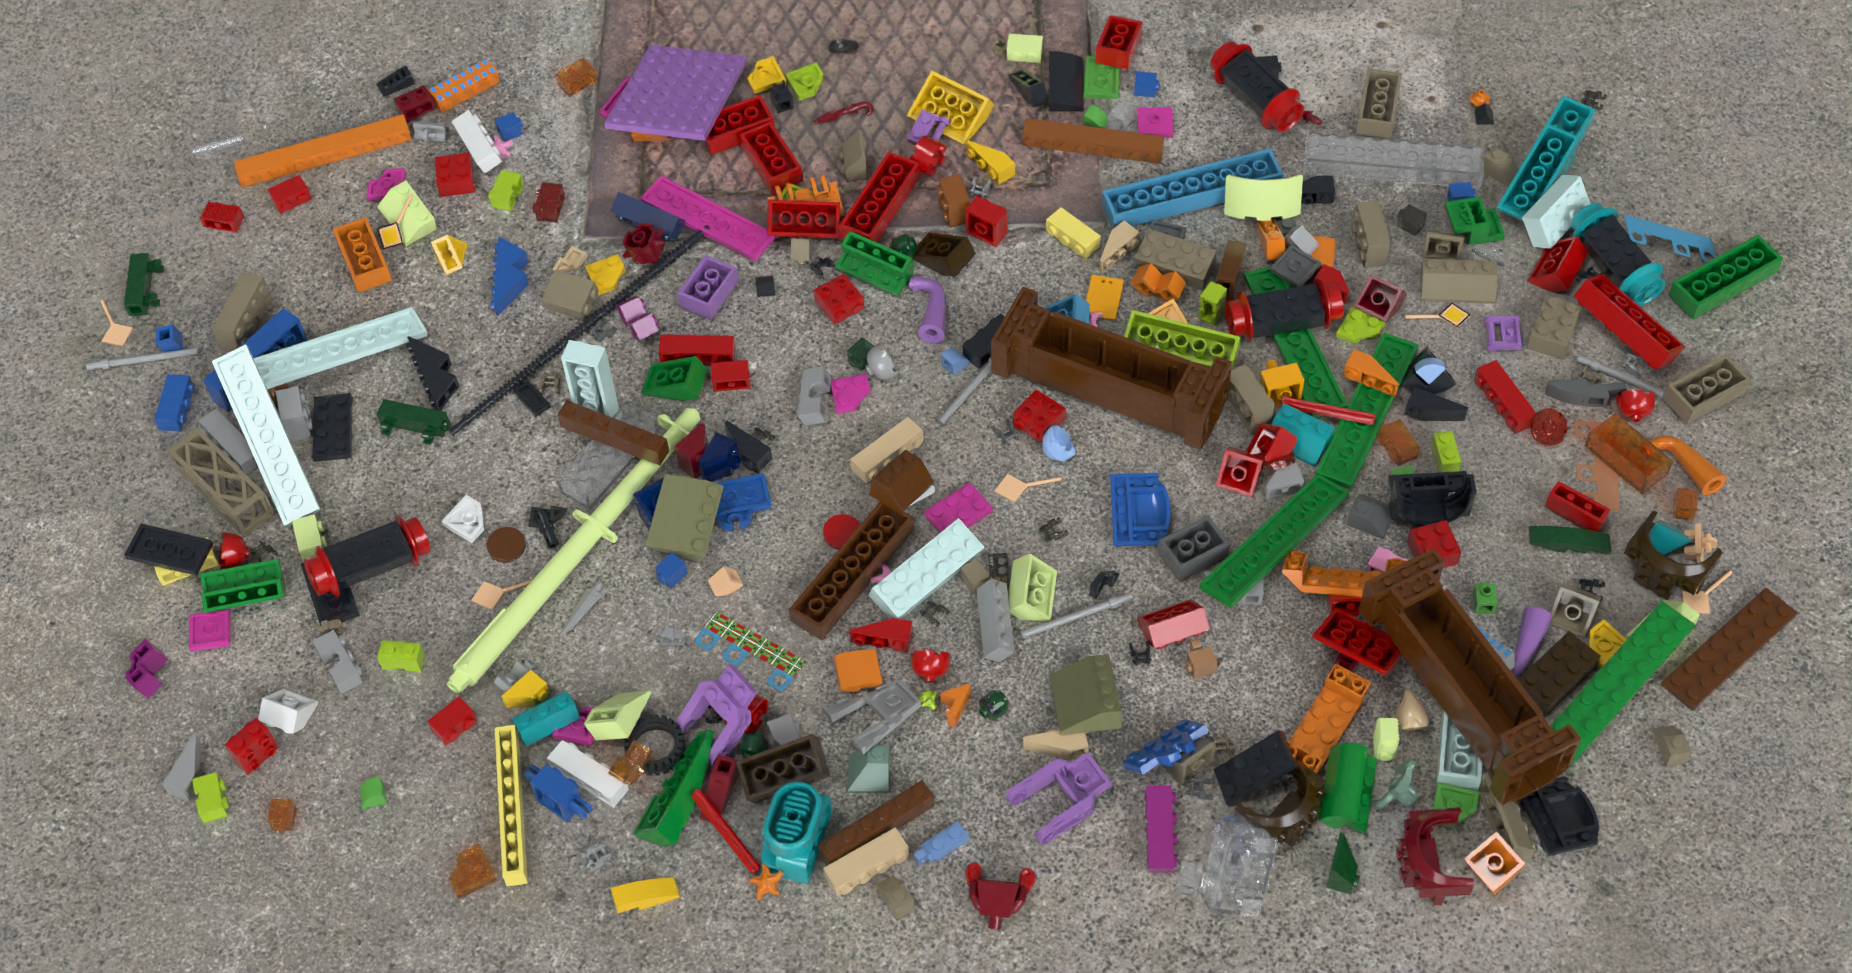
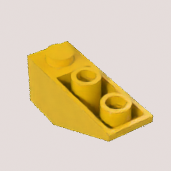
(993, 162)

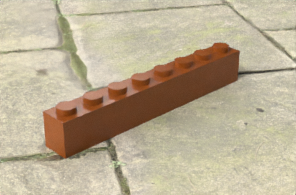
(1093, 140)

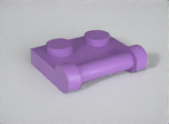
(925, 125)
(1509, 333)

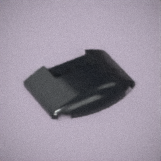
(1562, 817)

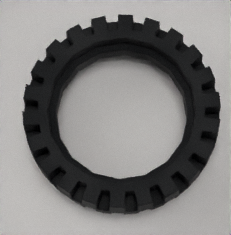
(661, 724)

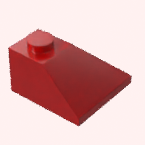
(1271, 442)
(1239, 471)

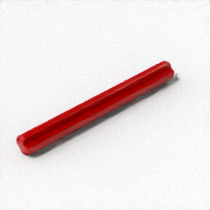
(1329, 410)
(726, 831)

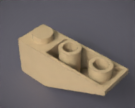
(1120, 242)
(1053, 744)

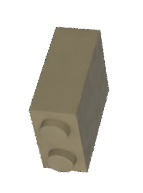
(570, 295)

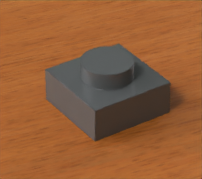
(1286, 225)

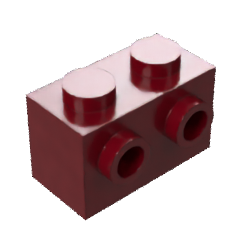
(415, 102)

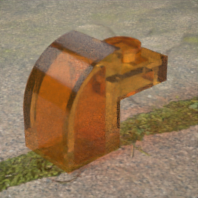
(630, 767)

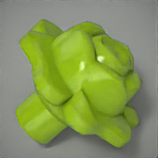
(927, 699)

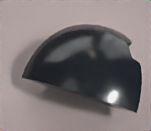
(1438, 385)

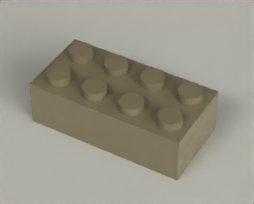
(1379, 103)
(1172, 254)
(242, 312)
(1706, 389)

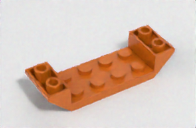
(1329, 581)
(1328, 717)

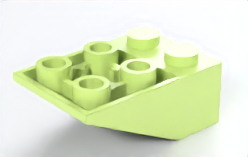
(617, 715)

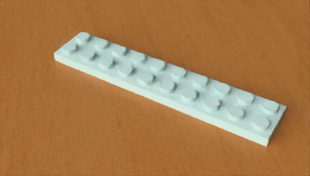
(339, 347)
(266, 435)

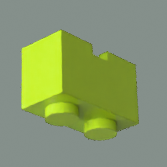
(505, 189)
(1212, 303)
(1445, 452)
(401, 655)
(211, 801)

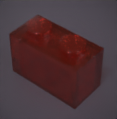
(549, 202)

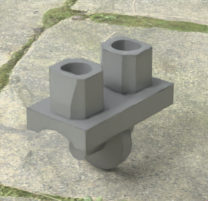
(429, 131)

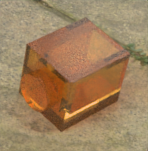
(1685, 504)
(282, 815)

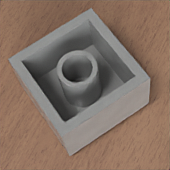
(294, 413)

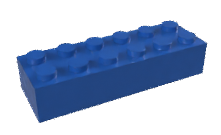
(278, 333)

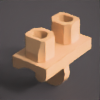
(1697, 536)

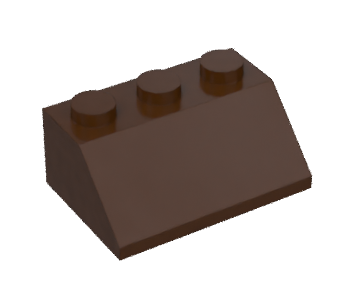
(901, 482)

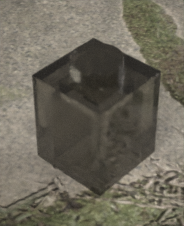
(1411, 219)

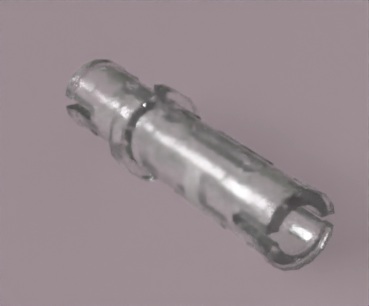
(212, 146)

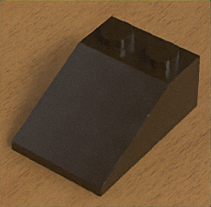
(944, 253)

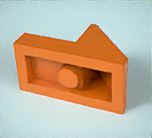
(956, 701)

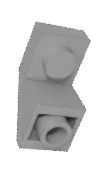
(519, 669)

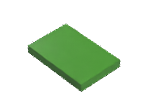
(1100, 80)

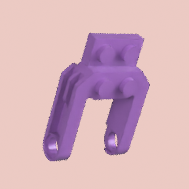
(730, 698)
(1078, 780)

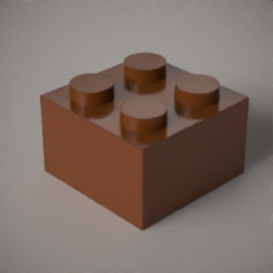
(953, 200)

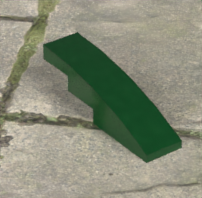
(1570, 538)

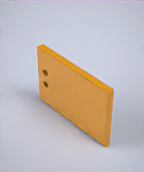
(1104, 296)

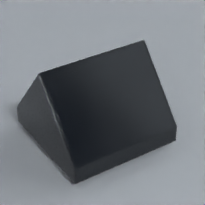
(1484, 115)

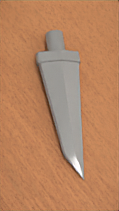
(588, 599)

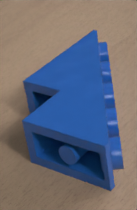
(508, 275)

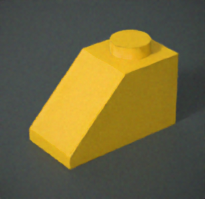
(526, 692)

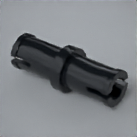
(546, 528)

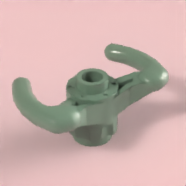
(1400, 787)

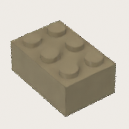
(1370, 234)
(1554, 327)
(1249, 399)

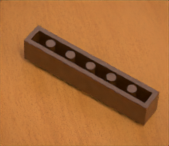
(613, 432)
(889, 815)

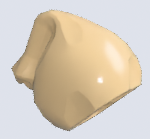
(1411, 713)

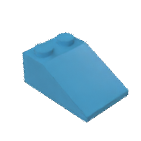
(1072, 306)

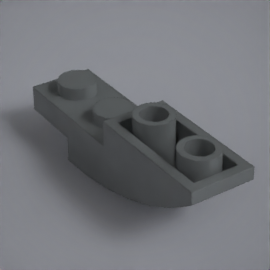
(1580, 393)

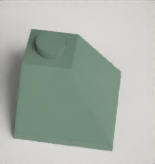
(869, 771)

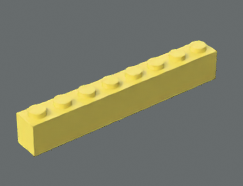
(511, 806)

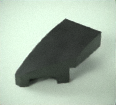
(554, 515)

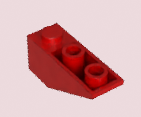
(887, 633)

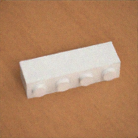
(476, 141)
(587, 773)

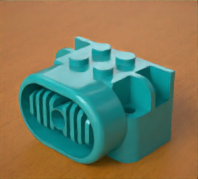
(794, 843)

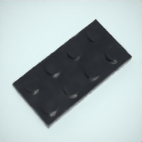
(332, 427)
(168, 549)
(331, 607)
(1255, 768)

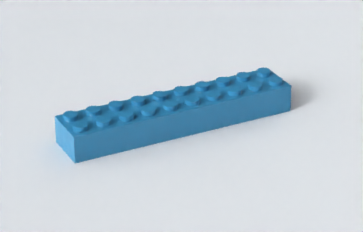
(1184, 189)

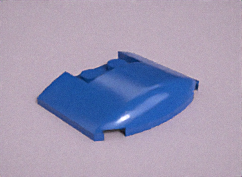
(1139, 509)

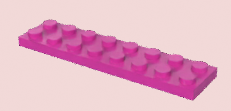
(697, 211)

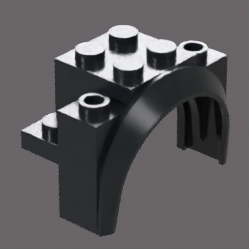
(1427, 496)

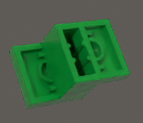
(1474, 221)

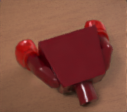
(997, 897)

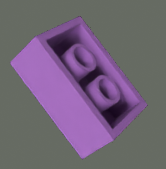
(708, 287)

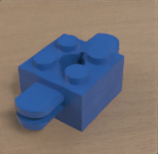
(557, 792)

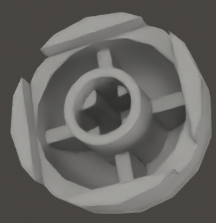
(881, 363)

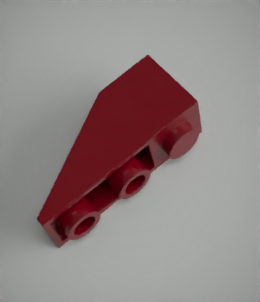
(721, 784)

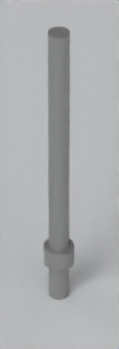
(107, 363)
(1596, 365)
(966, 392)
(1112, 602)

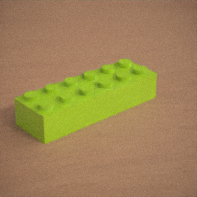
(1182, 339)

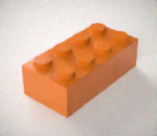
(362, 254)

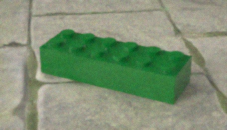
(1725, 276)

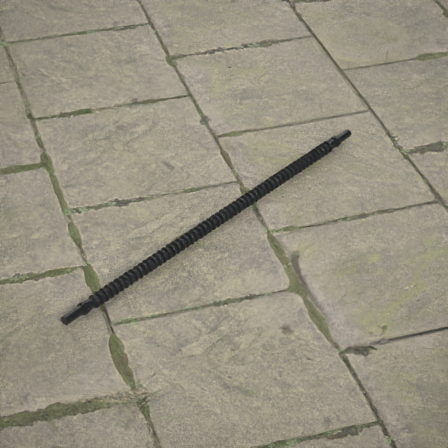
(539, 362)

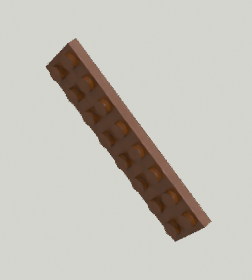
(1729, 649)

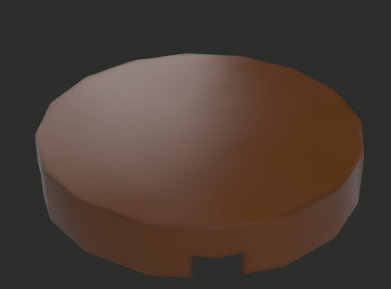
(506, 544)

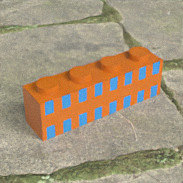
(464, 85)

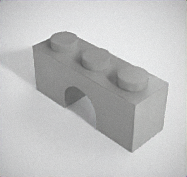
(811, 407)
(344, 674)

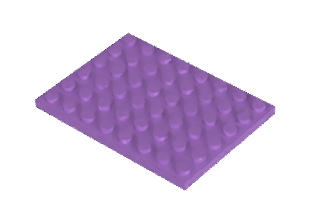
(676, 92)

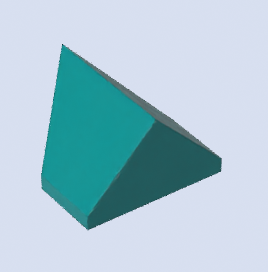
(1667, 537)

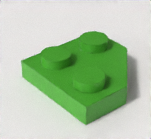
(1451, 797)

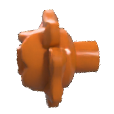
(1479, 98)

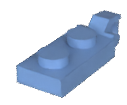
(942, 844)

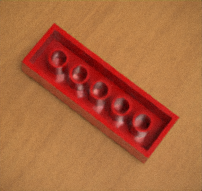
(881, 197)
(1629, 321)

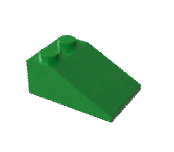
(675, 379)

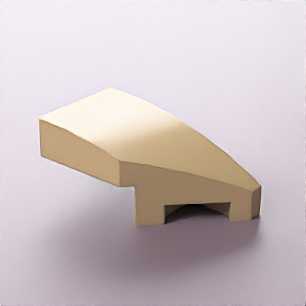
(572, 261)

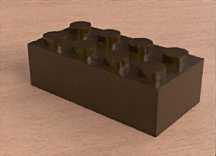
(1559, 672)
(790, 762)

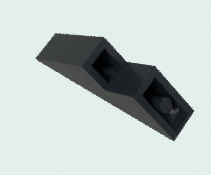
(433, 369)

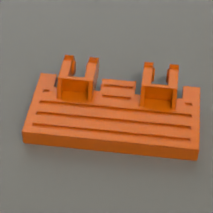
(804, 194)

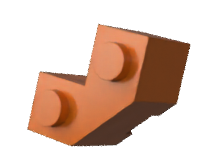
(1152, 282)

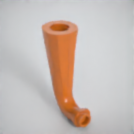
(1703, 473)

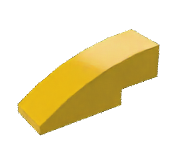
(644, 893)

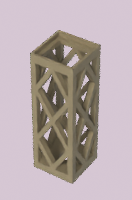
(187, 458)

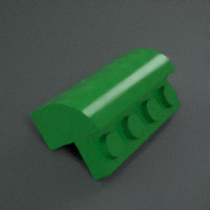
(875, 264)
(242, 585)
(1348, 787)

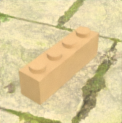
(885, 449)
(866, 862)

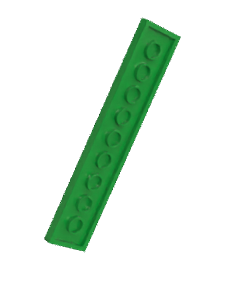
(1300, 348)
(1354, 439)
(1273, 541)
(1624, 675)

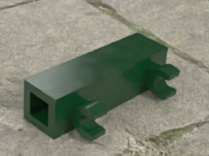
(139, 284)
(412, 418)

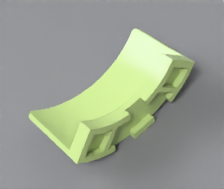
(1263, 197)

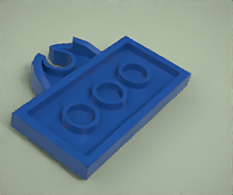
(741, 499)
(1166, 748)

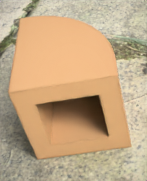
(725, 581)

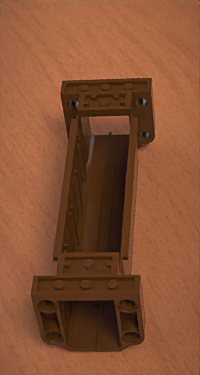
(1110, 370)
(1468, 678)

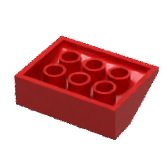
(1359, 641)

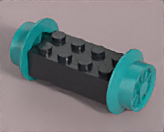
(1617, 253)

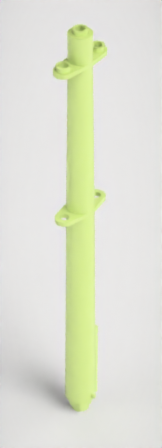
(512, 620)

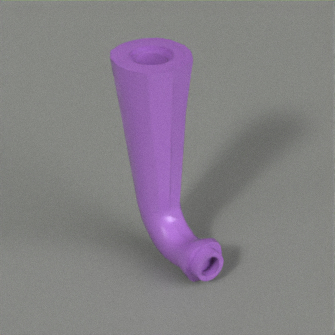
(933, 324)
(1531, 633)

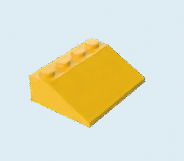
(959, 104)

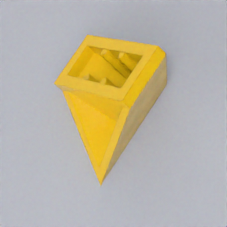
(449, 253)

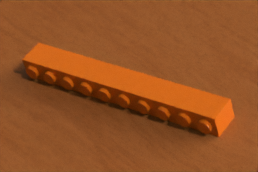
(322, 151)

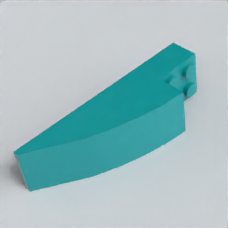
(1549, 157)

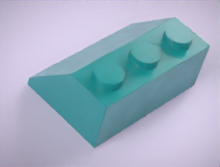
(1312, 433)
(545, 718)

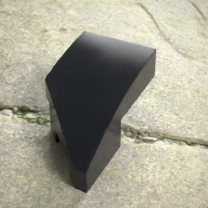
(1106, 577)

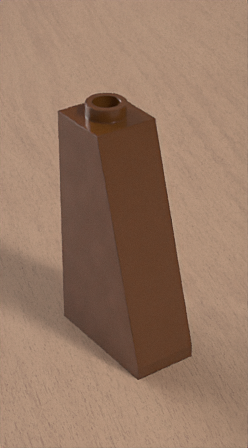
(1231, 267)

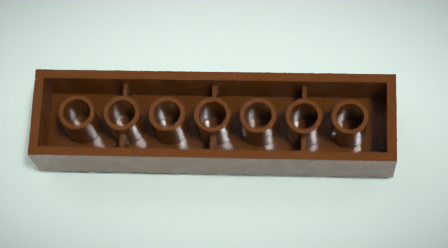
(851, 570)

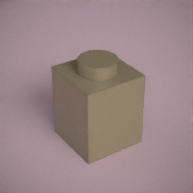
(974, 575)

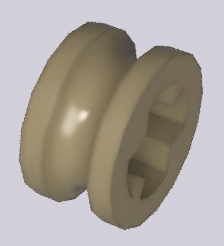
(1000, 51)

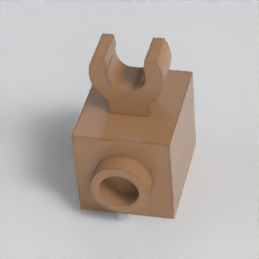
(1200, 661)

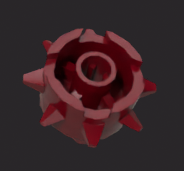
(644, 244)

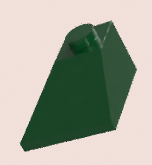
(1343, 868)

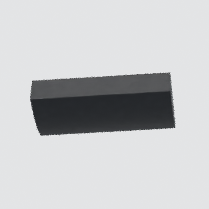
(1065, 82)

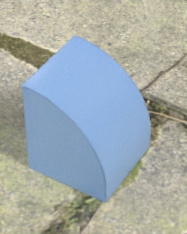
(1430, 368)

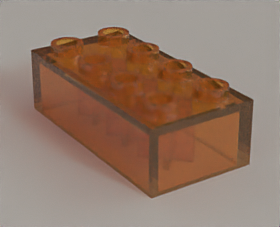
(1628, 453)

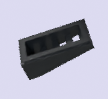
(401, 78)

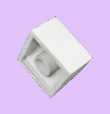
(286, 710)

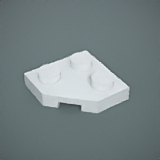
(465, 519)

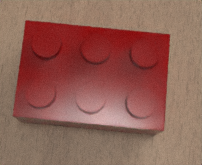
(1118, 42)

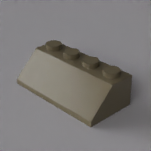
(1458, 281)
(1506, 820)

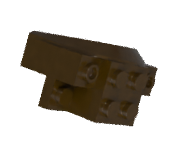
(1662, 573)
(1295, 812)

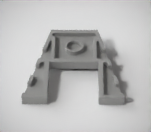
(891, 702)

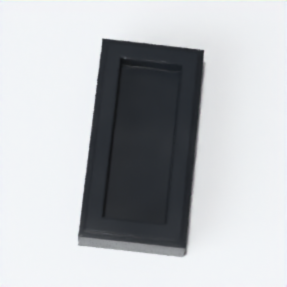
(532, 399)

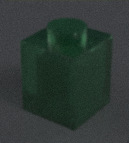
(858, 353)

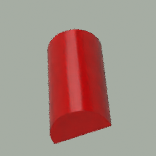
(803, 219)

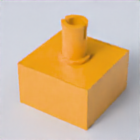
(1282, 381)

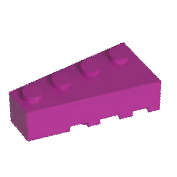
(1160, 829)

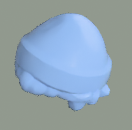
(1057, 444)

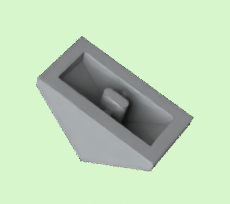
(1301, 239)

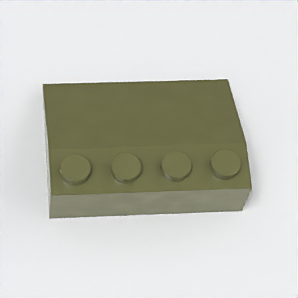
(684, 517)
(1086, 696)

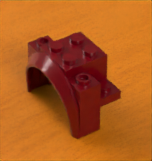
(1420, 858)

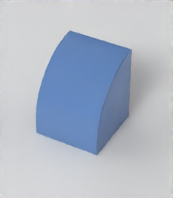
(953, 361)

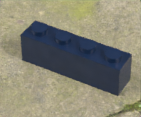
(640, 212)

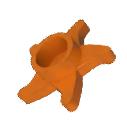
(766, 882)

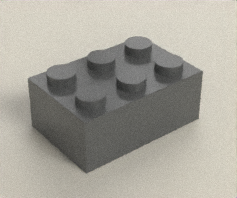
(1193, 548)

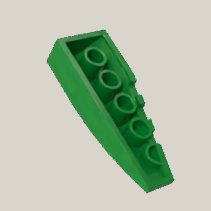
(670, 810)

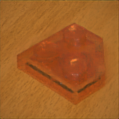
(471, 872)

